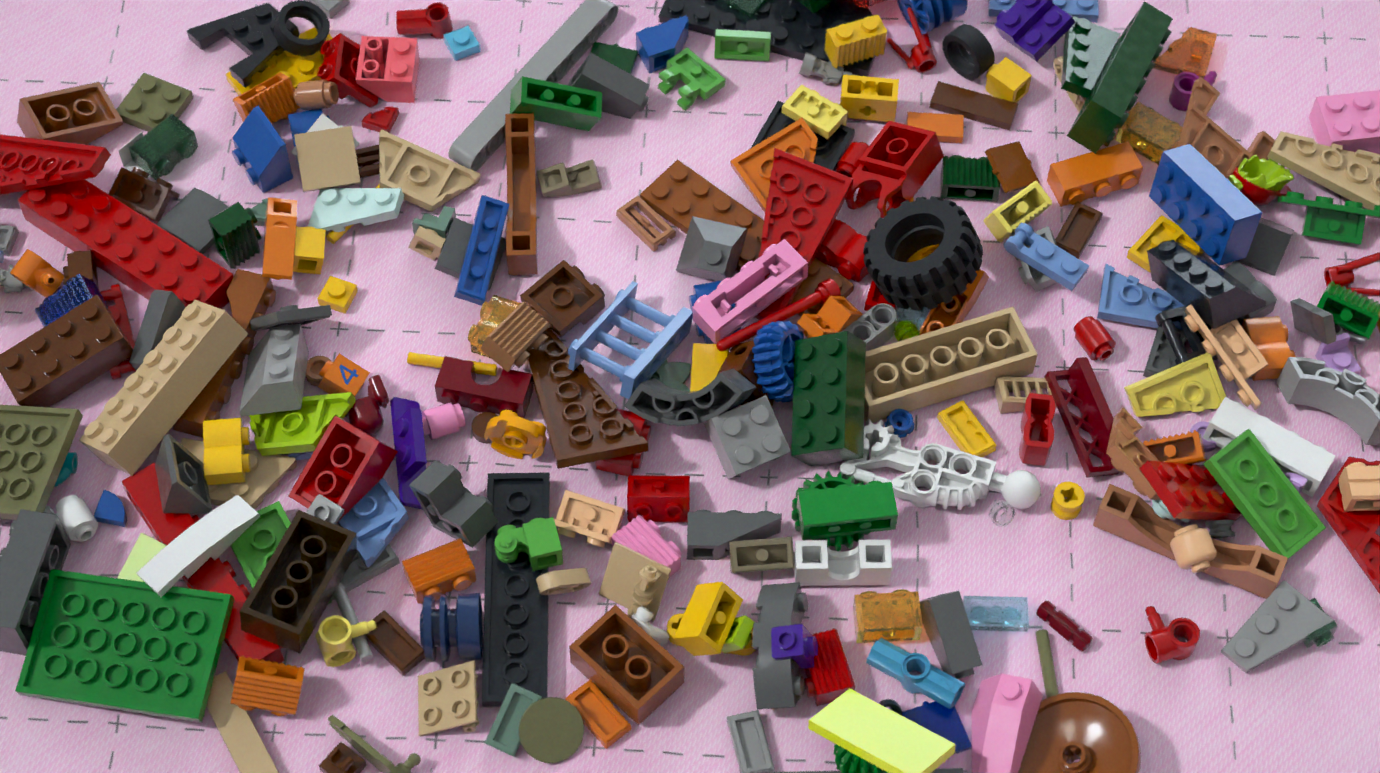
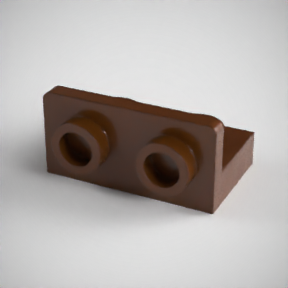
(142, 194)

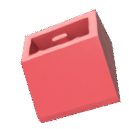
(389, 67)

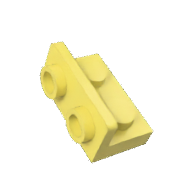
(818, 112)

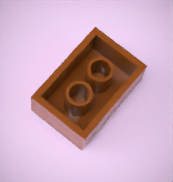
(627, 664)

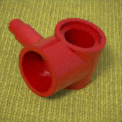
(1162, 642)

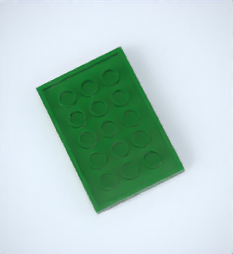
(125, 645)

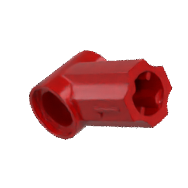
(432, 20)

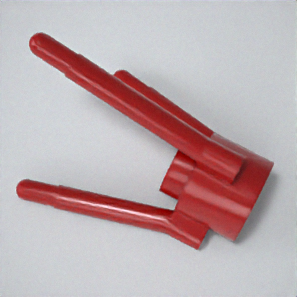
(921, 54)
(1344, 274)

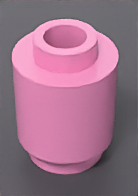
(442, 420)

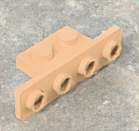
(1234, 350)

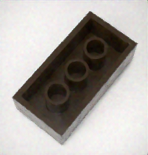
(298, 581)

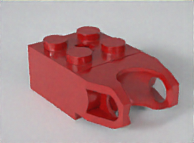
(894, 166)

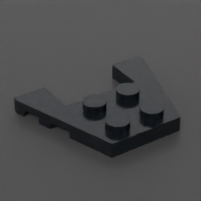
(250, 31)

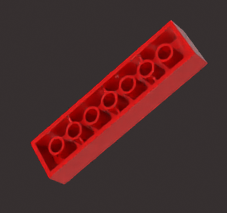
(125, 243)

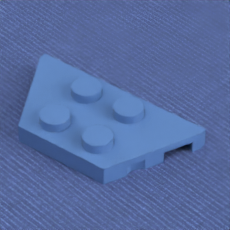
(375, 521)

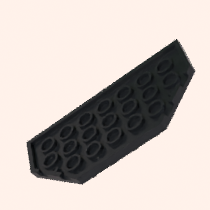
(791, 24)

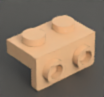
(588, 517)

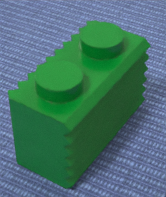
(1350, 309)

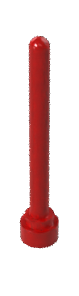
(821, 294)

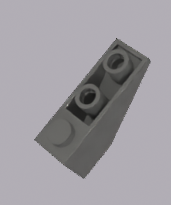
(712, 531)

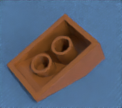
(69, 114)

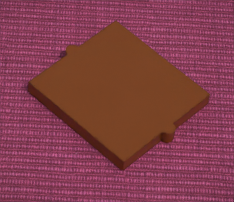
(1011, 166)

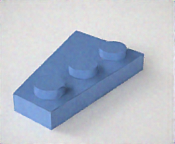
(1131, 302)

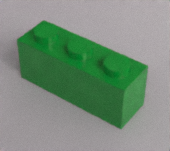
(556, 103)
(847, 510)

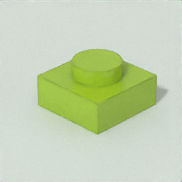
(739, 634)

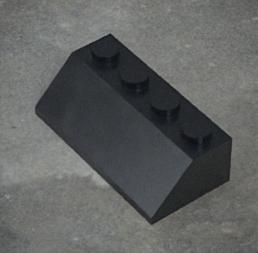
(1201, 283)

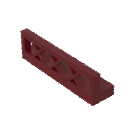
(1095, 412)

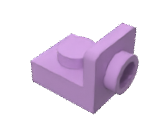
(1338, 355)

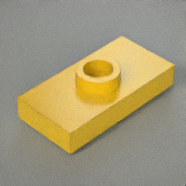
(966, 430)

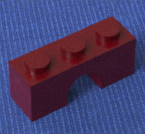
(458, 385)

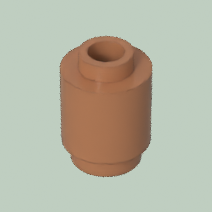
(316, 94)

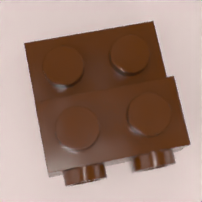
(564, 298)

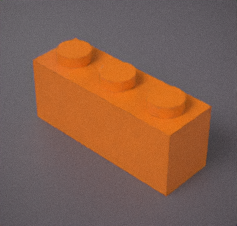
(1094, 174)

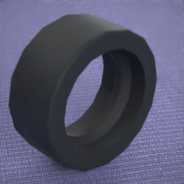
(304, 10)
(955, 50)

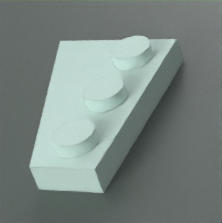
(350, 206)

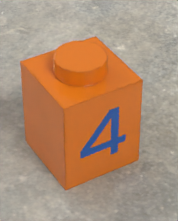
(342, 376)

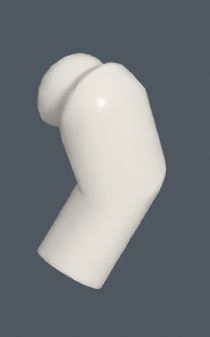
(642, 618)

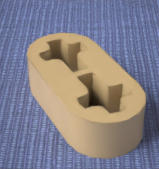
(563, 581)

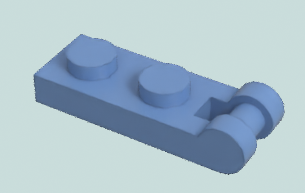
(1046, 257)

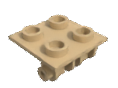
(634, 580)
(448, 699)

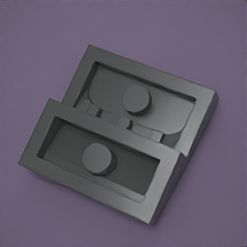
(190, 218)

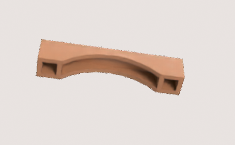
(1240, 565)

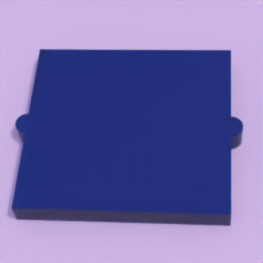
(942, 722)

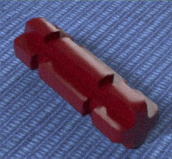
(1064, 625)

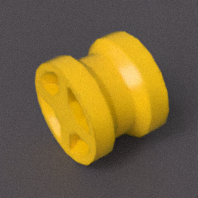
(1067, 508)

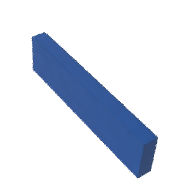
(481, 250)

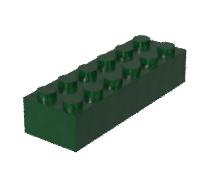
(1121, 78)

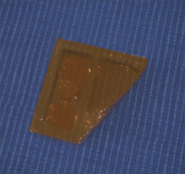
(1188, 53)

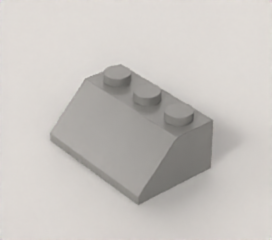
(276, 372)

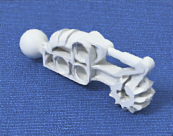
(946, 485)

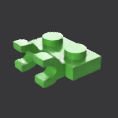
(695, 73)

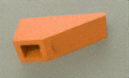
(279, 238)
(956, 310)

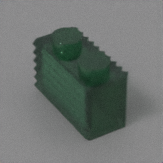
(164, 147)

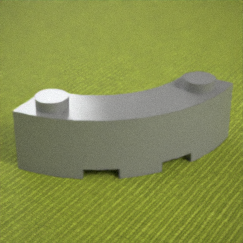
(1336, 392)

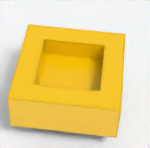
(337, 294)

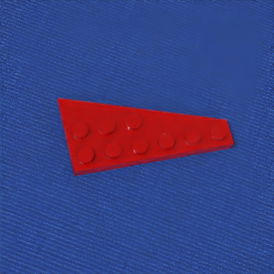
(43, 163)
(800, 210)

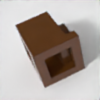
(81, 263)

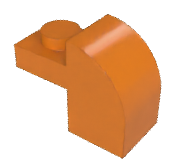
(832, 318)

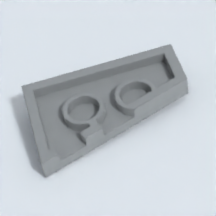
(1274, 627)

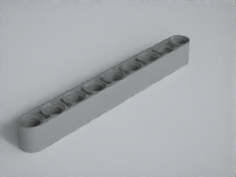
(549, 64)

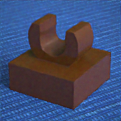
(342, 760)

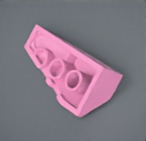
(1003, 722)

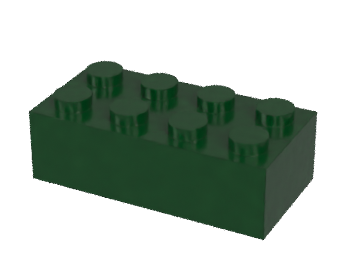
(828, 399)

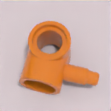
(37, 274)

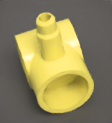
(336, 638)

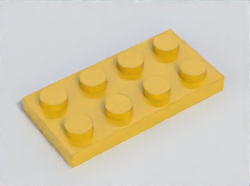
(295, 67)

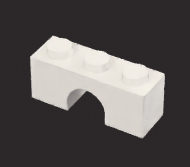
(864, 565)

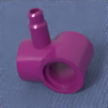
(1183, 86)

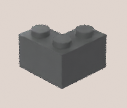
(451, 505)

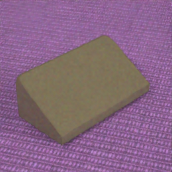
(761, 555)

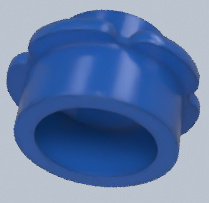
(900, 416)

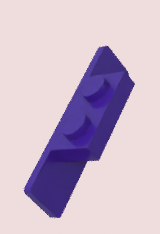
(410, 445)

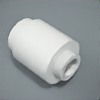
(76, 518)

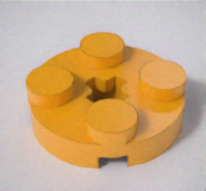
(516, 435)

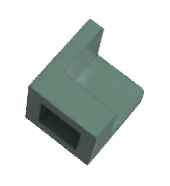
(438, 224)

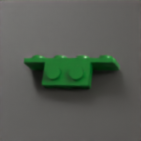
(1331, 220)

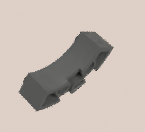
(684, 408)
(777, 681)

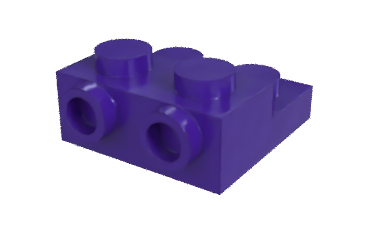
(1033, 26)

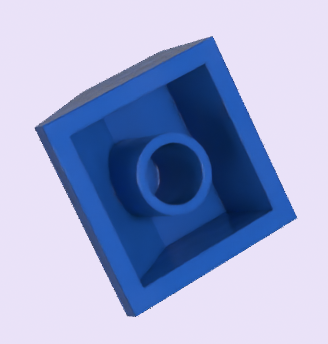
(261, 152)

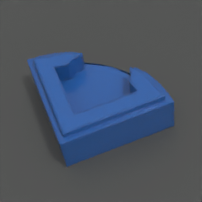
(110, 510)

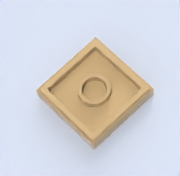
(327, 159)

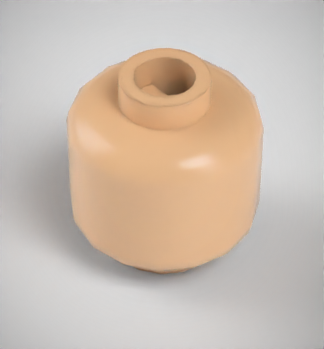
(1193, 548)

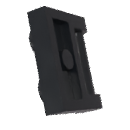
(1165, 320)

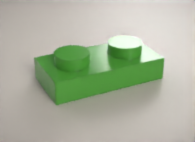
(742, 45)

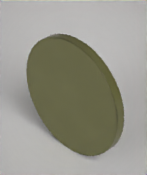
(551, 730)

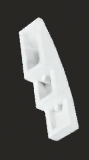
(197, 544)

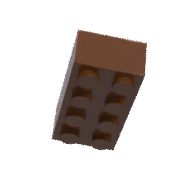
(65, 355)

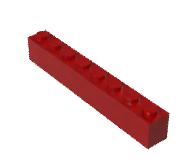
(211, 576)

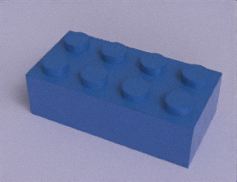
(1205, 204)

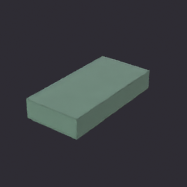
(505, 729)

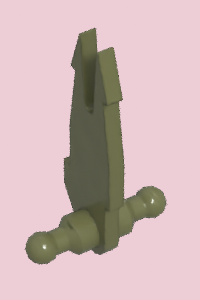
(370, 753)

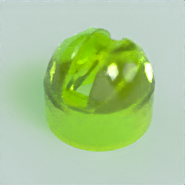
(905, 329)

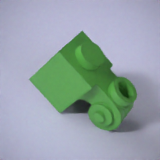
(536, 538)

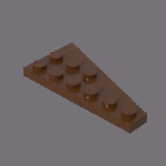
(577, 411)

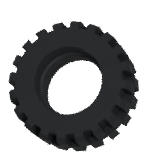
(935, 276)

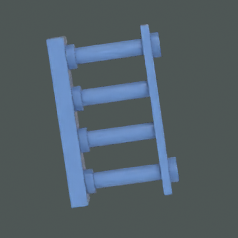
(646, 360)

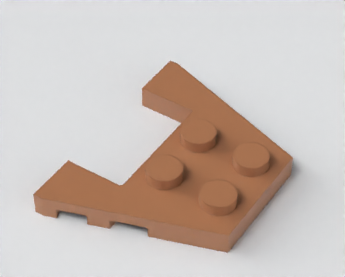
(1212, 140)
(1129, 452)

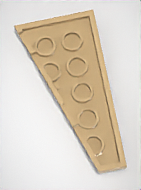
(1342, 171)

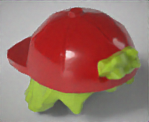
(1261, 180)

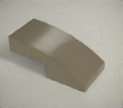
(564, 181)

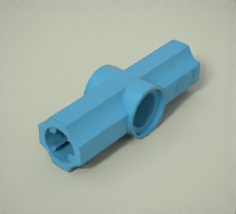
(932, 682)

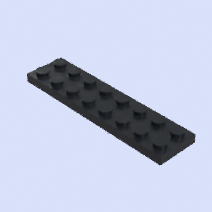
(513, 608)

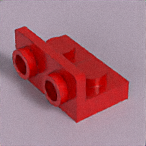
(658, 498)

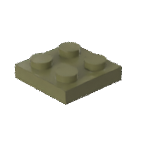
(152, 102)

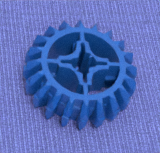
(775, 359)

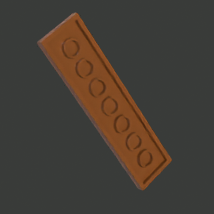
(684, 194)

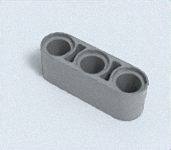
(871, 330)

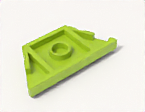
(301, 428)

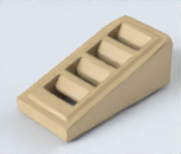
(1016, 384)

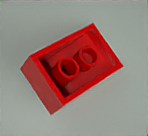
(343, 466)

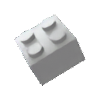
(747, 437)

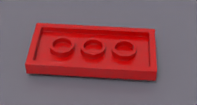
(1189, 491)

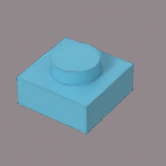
(461, 43)

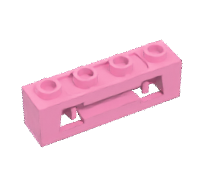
(713, 310)

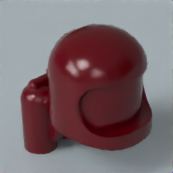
(366, 411)

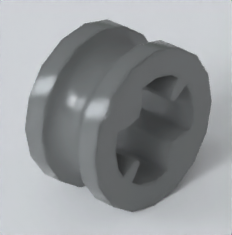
(1220, 528)

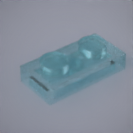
(997, 613)

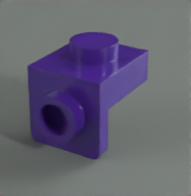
(794, 643)

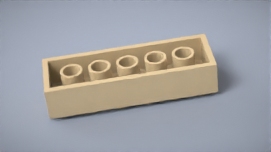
(946, 363)
(163, 386)

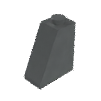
(620, 91)
(161, 314)
(950, 633)

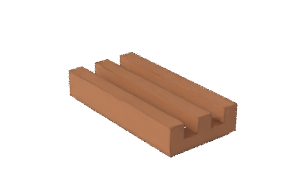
(642, 233)

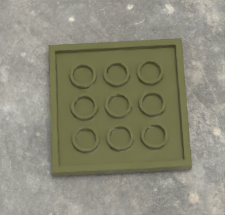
(32, 454)

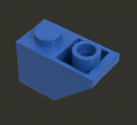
(661, 42)

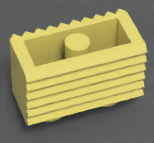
(1018, 209)

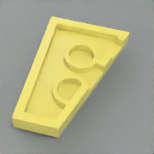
(1181, 388)

